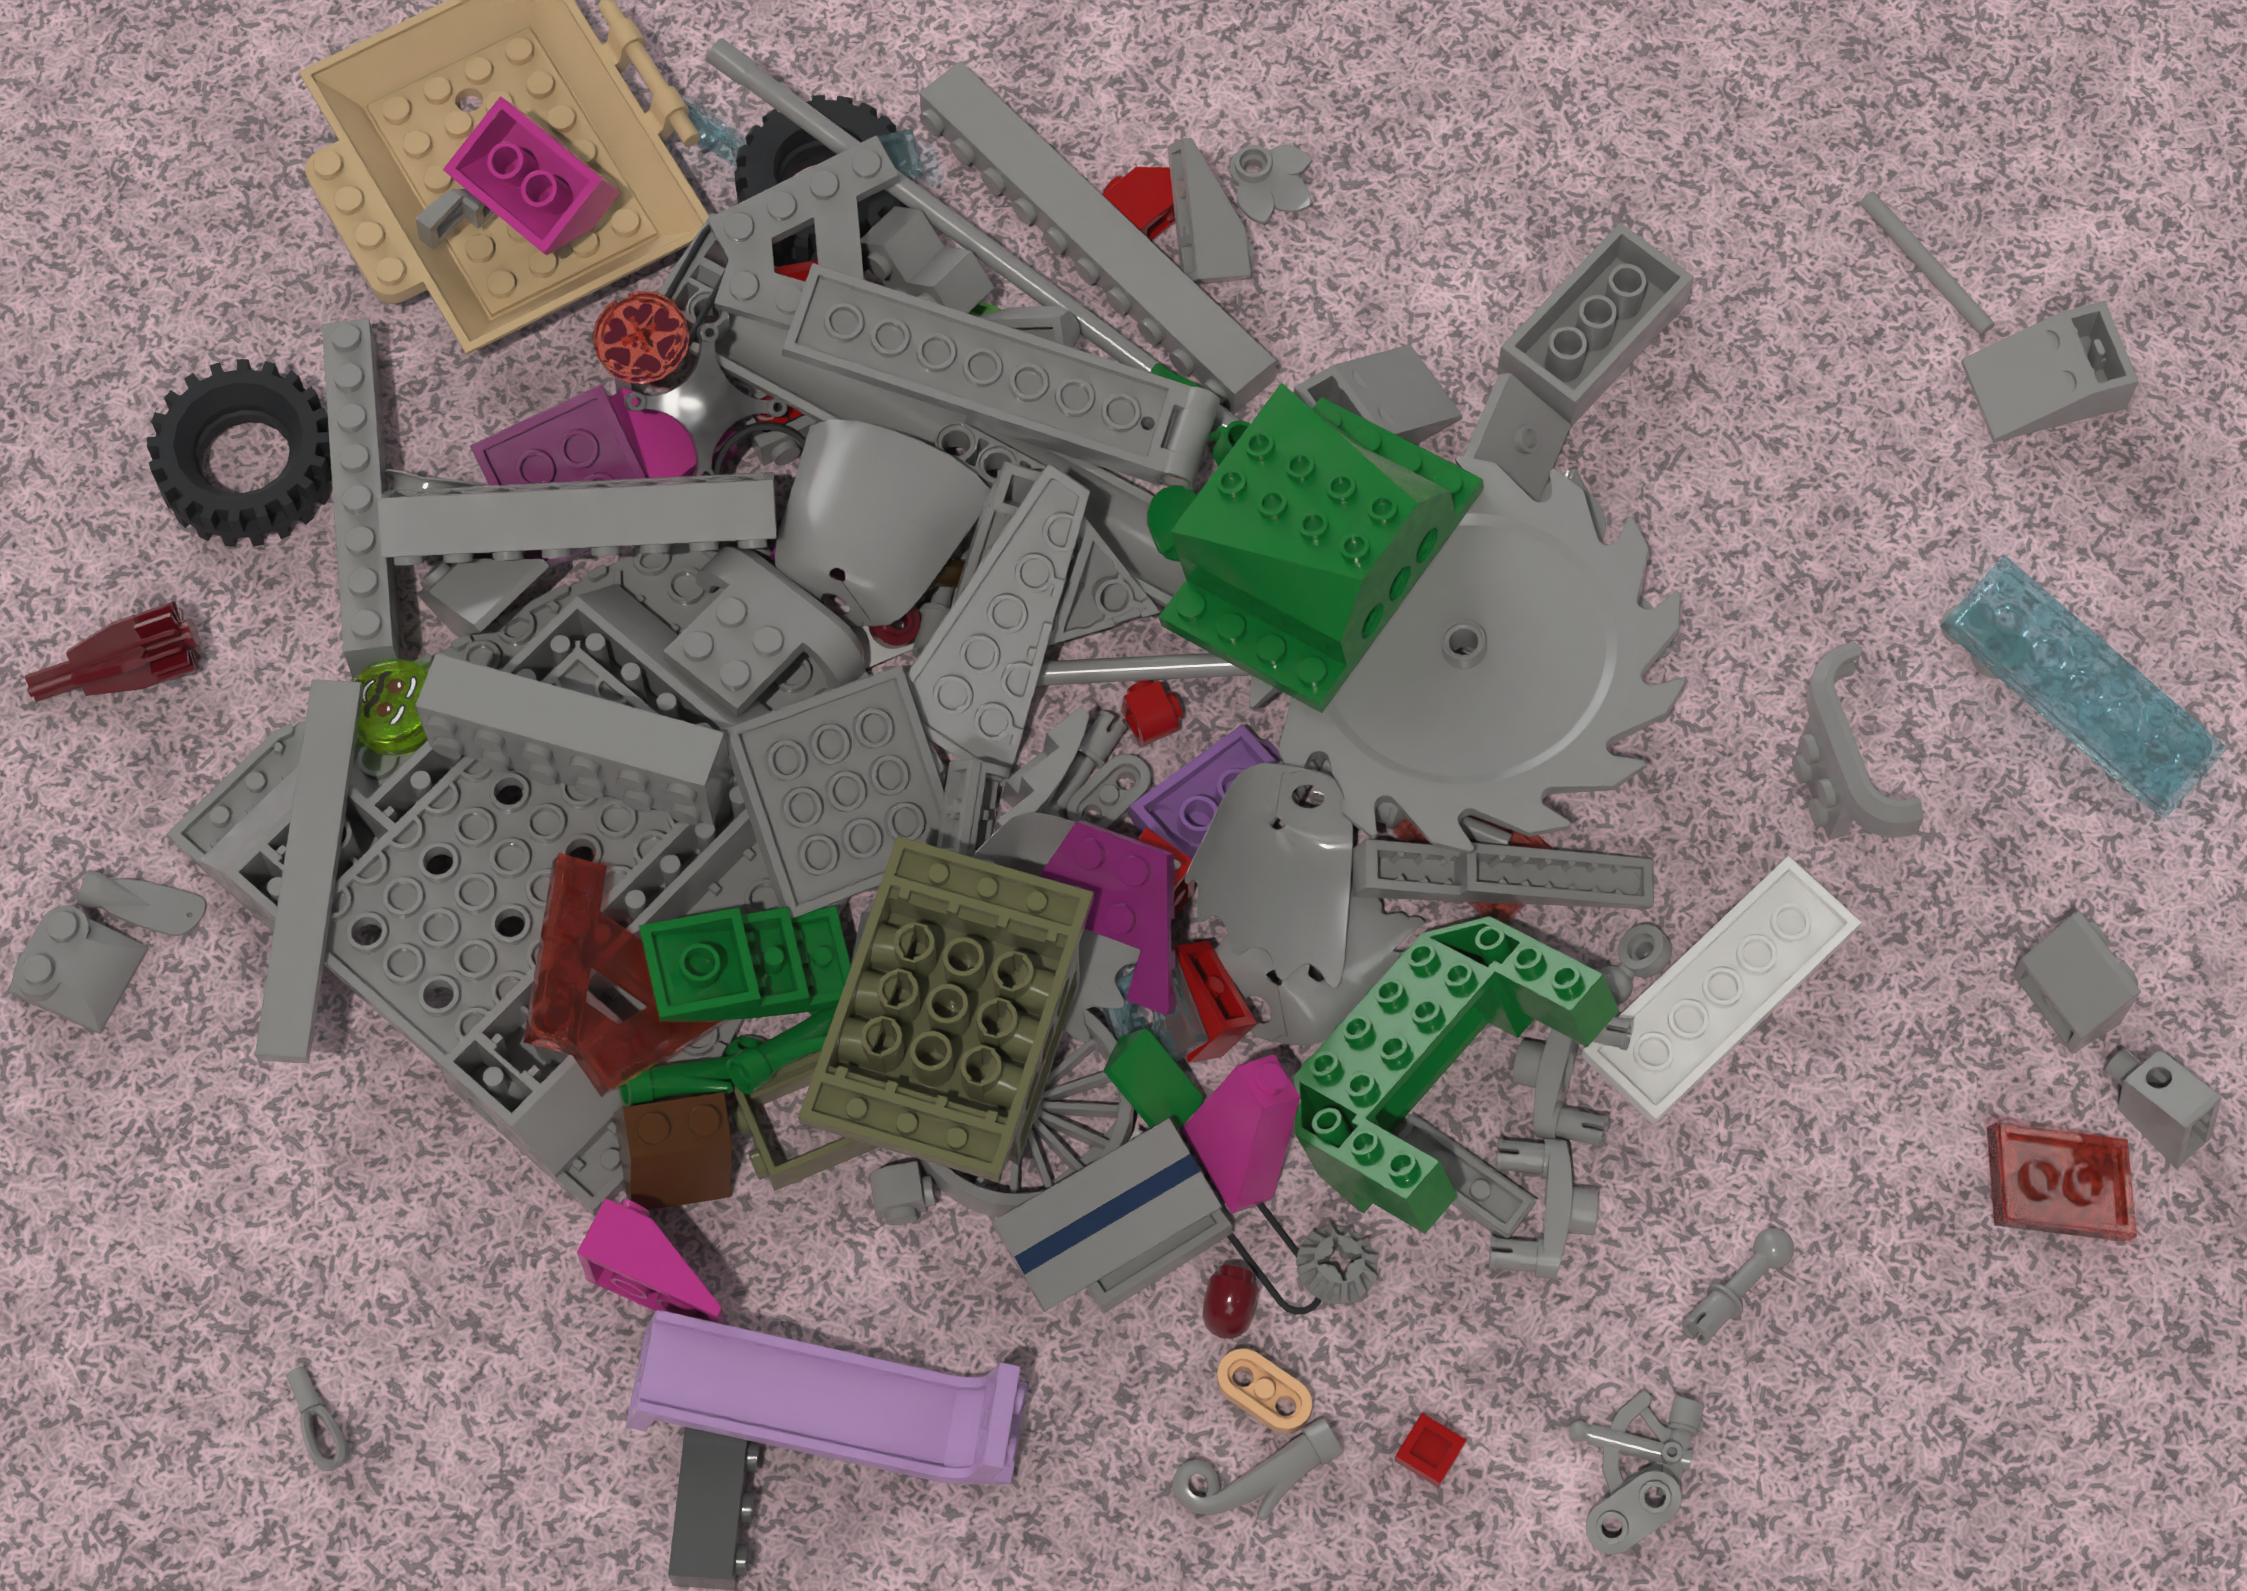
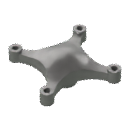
(705, 402)

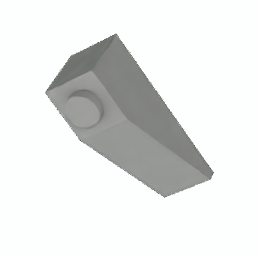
(1208, 229)

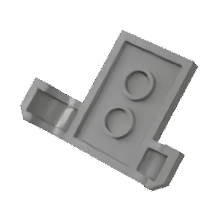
(758, 632)
(1834, 767)

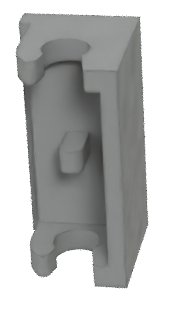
(969, 805)

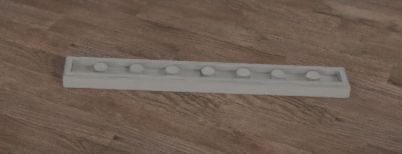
(309, 872)

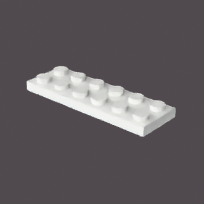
(1723, 989)

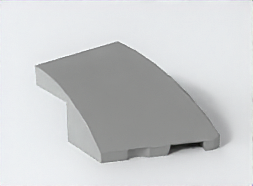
(1037, 781)

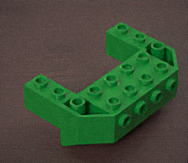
(1409, 1036)

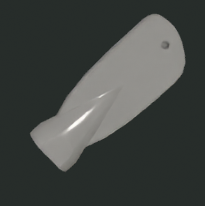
(143, 903)

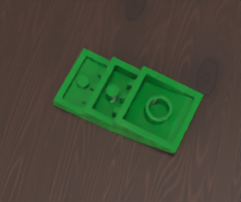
(745, 964)

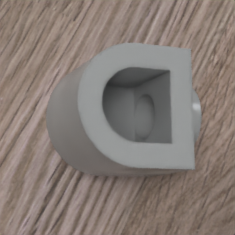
(901, 1192)

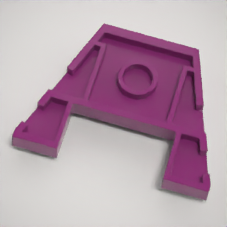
(1129, 904)

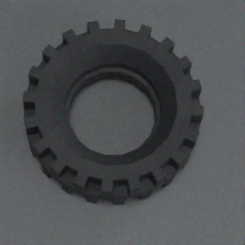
(228, 401)

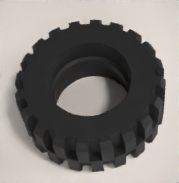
(784, 149)

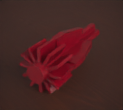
(124, 656)

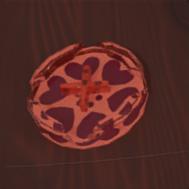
(641, 337)

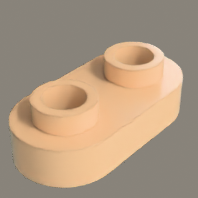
(1267, 1389)

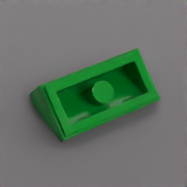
(1152, 1080)

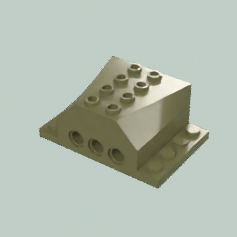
(951, 1011)

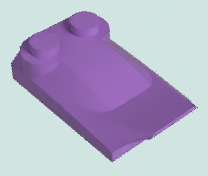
(1188, 799)

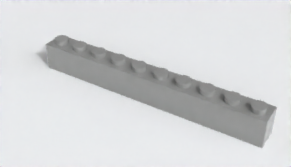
(1096, 237)

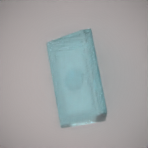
(715, 131)

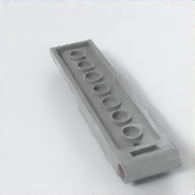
(1003, 378)

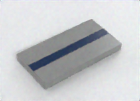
(1106, 1215)

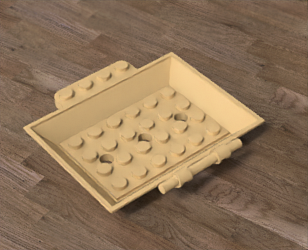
(401, 125)

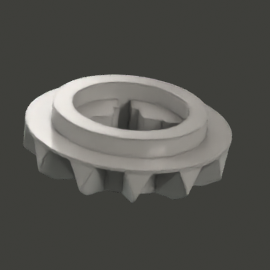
(1325, 1280)

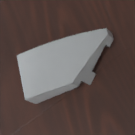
(447, 212)

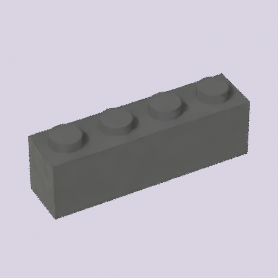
(712, 1510)

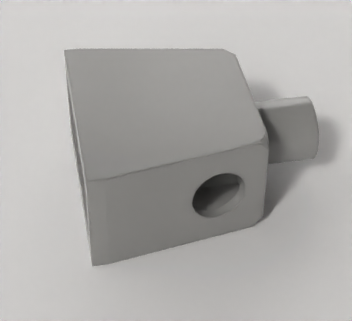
(2165, 1103)

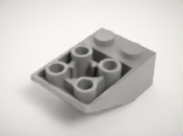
(2052, 373)
(1388, 390)

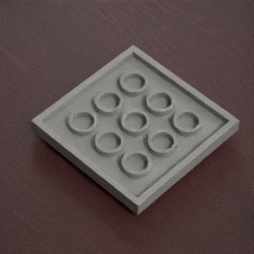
(836, 787)

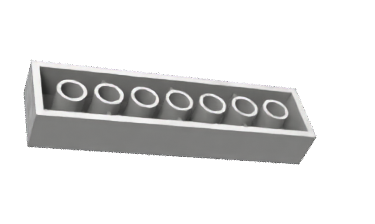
(577, 515)

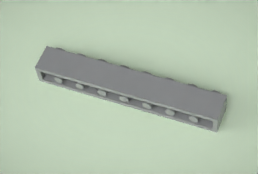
(358, 479)

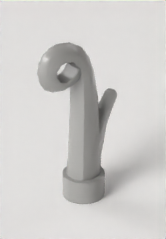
(1271, 1477)

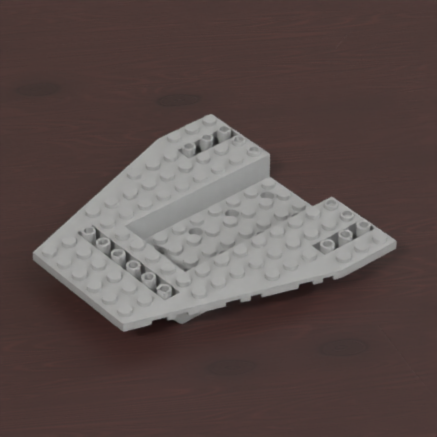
(443, 928)

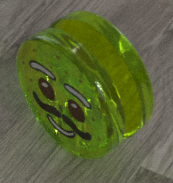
(388, 709)

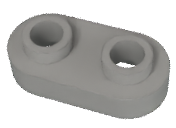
(1104, 795)
(1633, 1512)

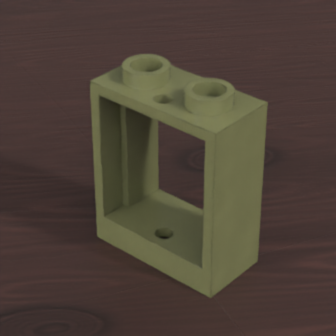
(783, 1082)

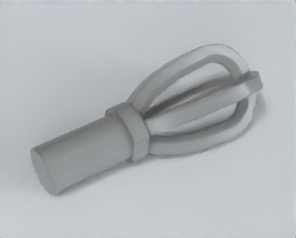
(310, 1405)

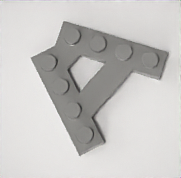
(816, 196)

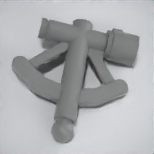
(1670, 1454)

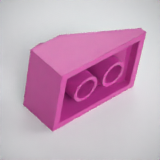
(637, 1261)

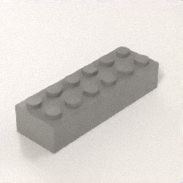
(574, 740)

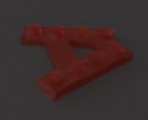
(573, 941)

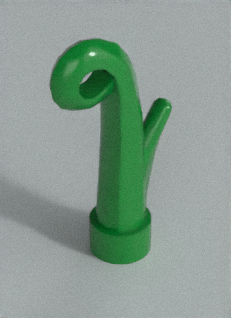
(754, 1066)
(685, 1078)

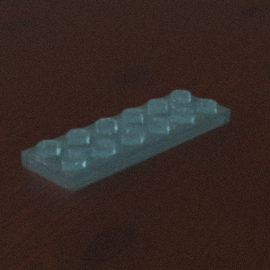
(2083, 687)

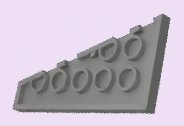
(989, 648)

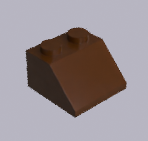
(675, 1151)

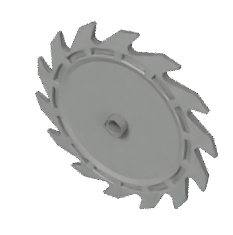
(1533, 701)

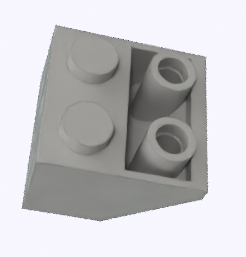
(2077, 982)

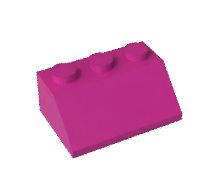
(530, 178)

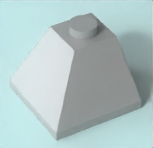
(477, 591)

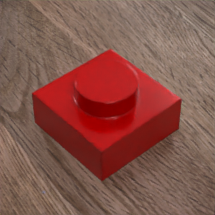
(1430, 1450)

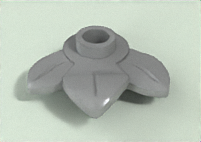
(1275, 185)

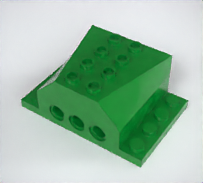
(1310, 543)

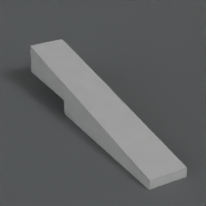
(1501, 875)

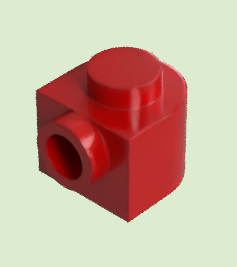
(1150, 711)

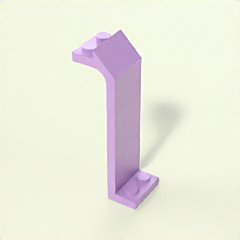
(828, 1401)

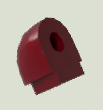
(1230, 1302)

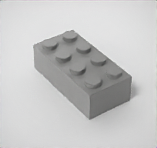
(1596, 323)

